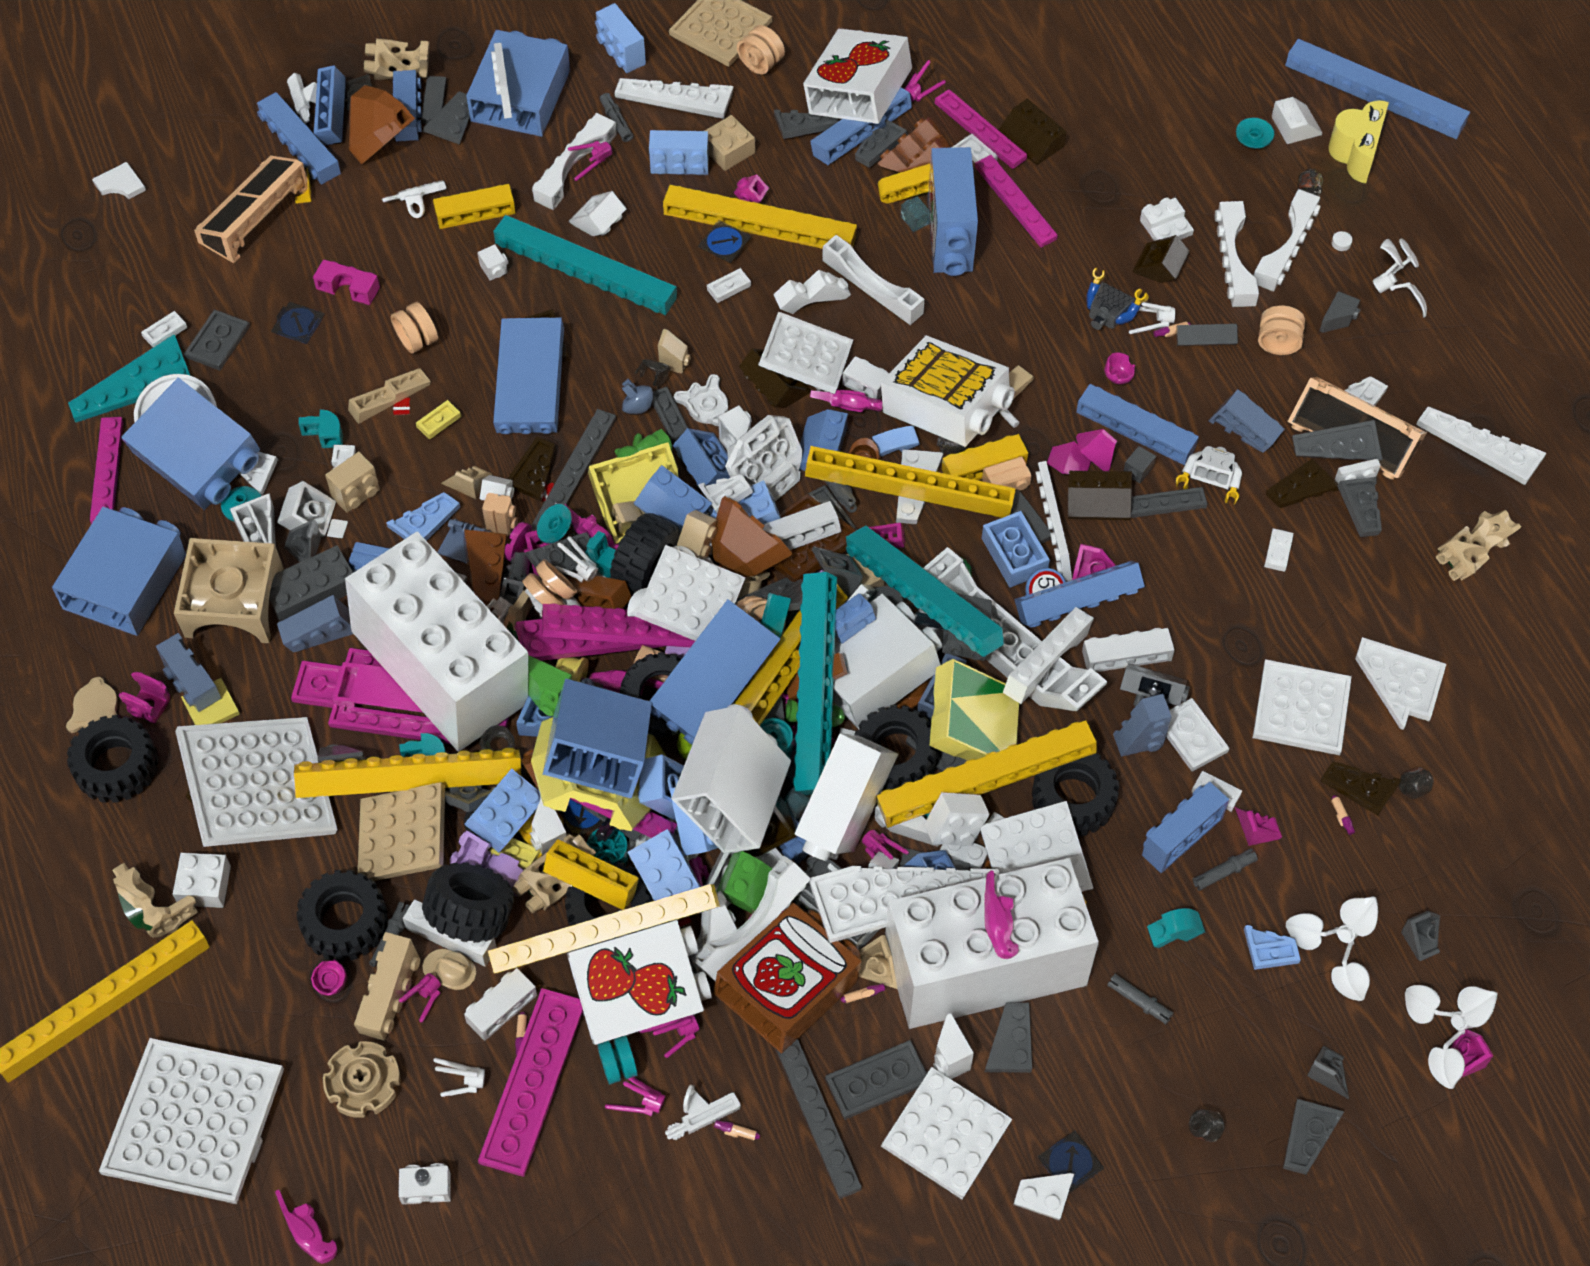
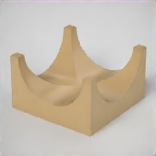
(227, 586)

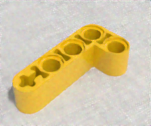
(904, 184)

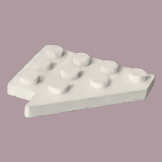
(1401, 679)

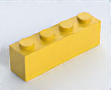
(474, 206)
(973, 460)
(590, 874)

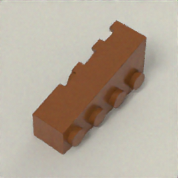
(485, 563)

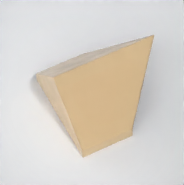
(468, 481)
(878, 963)

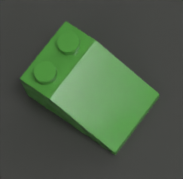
(545, 684)
(744, 881)

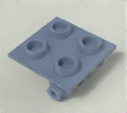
(453, 543)

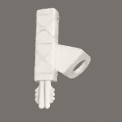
(302, 96)
(415, 195)
(700, 1113)

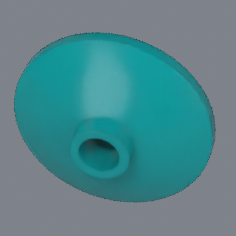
(1254, 132)
(239, 493)
(554, 523)

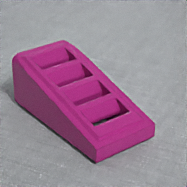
(891, 529)

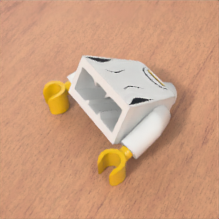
(1213, 467)

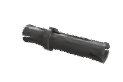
(613, 111)
(1232, 865)
(395, 926)
(1149, 1004)

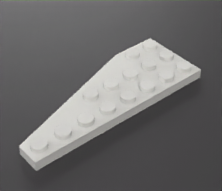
(857, 898)

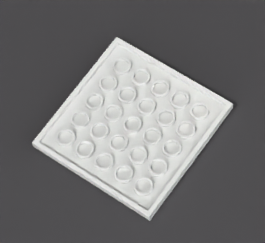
(246, 782)
(192, 1120)

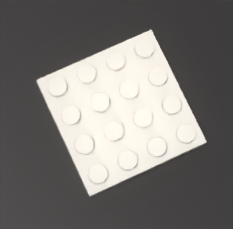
(806, 352)
(687, 593)
(1302, 707)
(1035, 840)
(946, 1133)

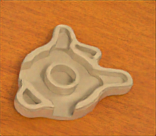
(92, 702)

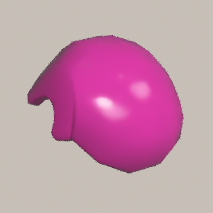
(1119, 368)
(329, 978)

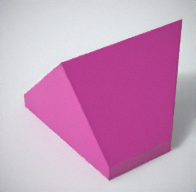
(1097, 447)
(1068, 457)
(1091, 560)
(1258, 828)
(1474, 1051)

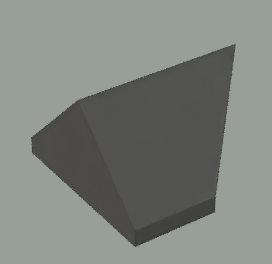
(304, 540)
(1423, 934)
(1329, 1071)

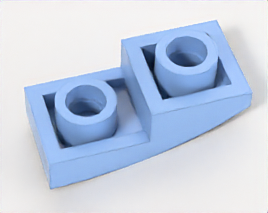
(896, 439)

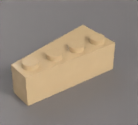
(387, 986)

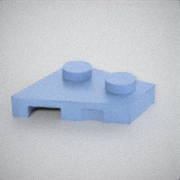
(1270, 949)

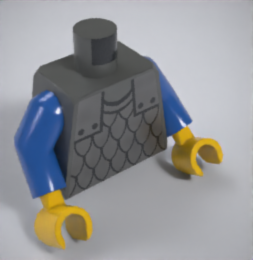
(1109, 305)

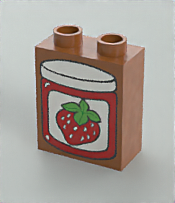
(788, 976)

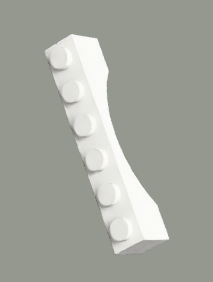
(549, 188)
(1272, 266)
(1242, 284)
(899, 300)
(1038, 662)
(782, 886)

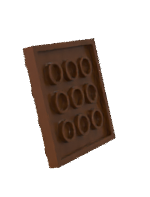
(802, 558)

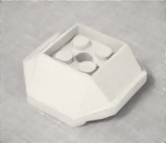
(767, 454)

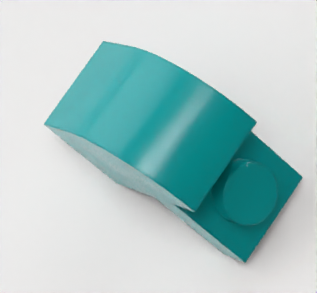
(324, 425)
(600, 553)
(428, 746)
(1174, 925)

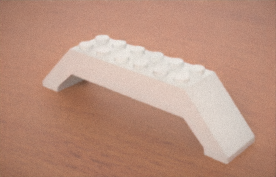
(1061, 685)

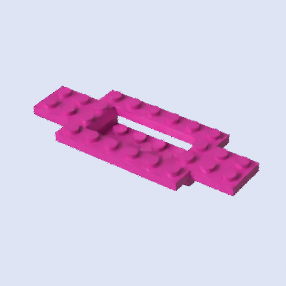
(362, 682)

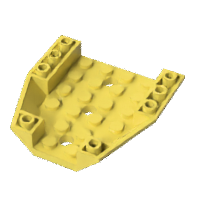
(557, 792)

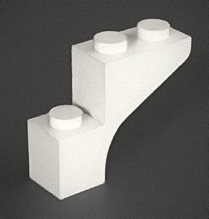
(817, 288)
(714, 925)

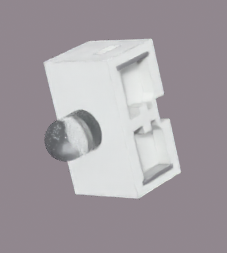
(424, 1184)

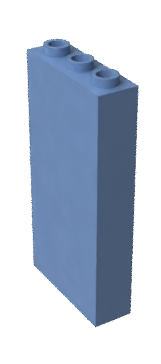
(528, 375)
(713, 670)

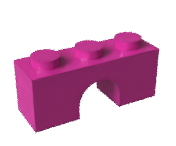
(333, 275)

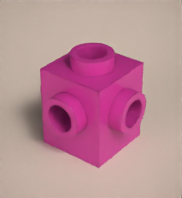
(751, 189)

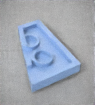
(426, 518)

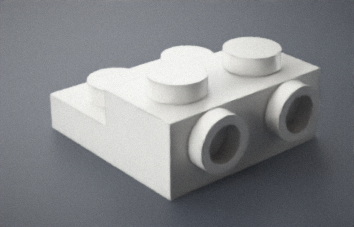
(1166, 220)

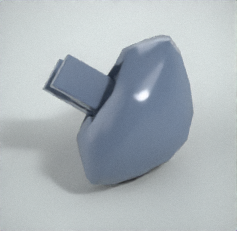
(637, 399)

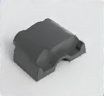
(518, 569)

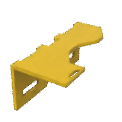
(306, 196)

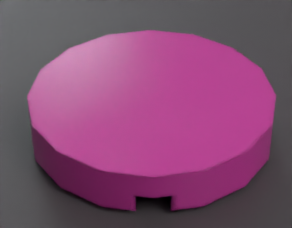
(518, 540)

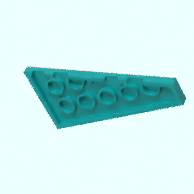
(128, 383)

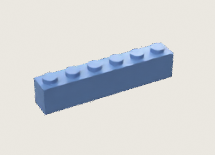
(850, 133)
(298, 138)
(1137, 424)
(1079, 593)

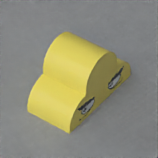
(1356, 138)

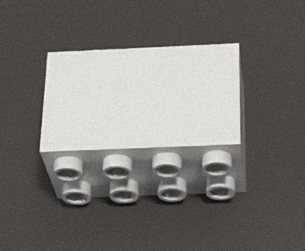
(437, 640)
(950, 964)

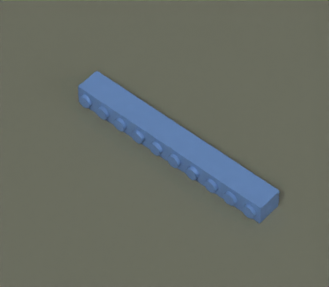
(1377, 87)

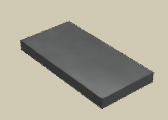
(876, 1079)

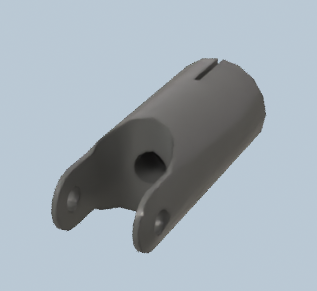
(843, 494)

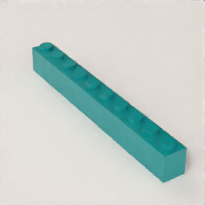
(585, 265)
(925, 591)
(815, 679)

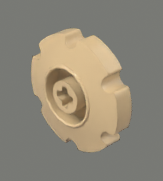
(344, 1083)

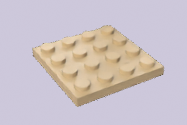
(718, 26)
(402, 832)

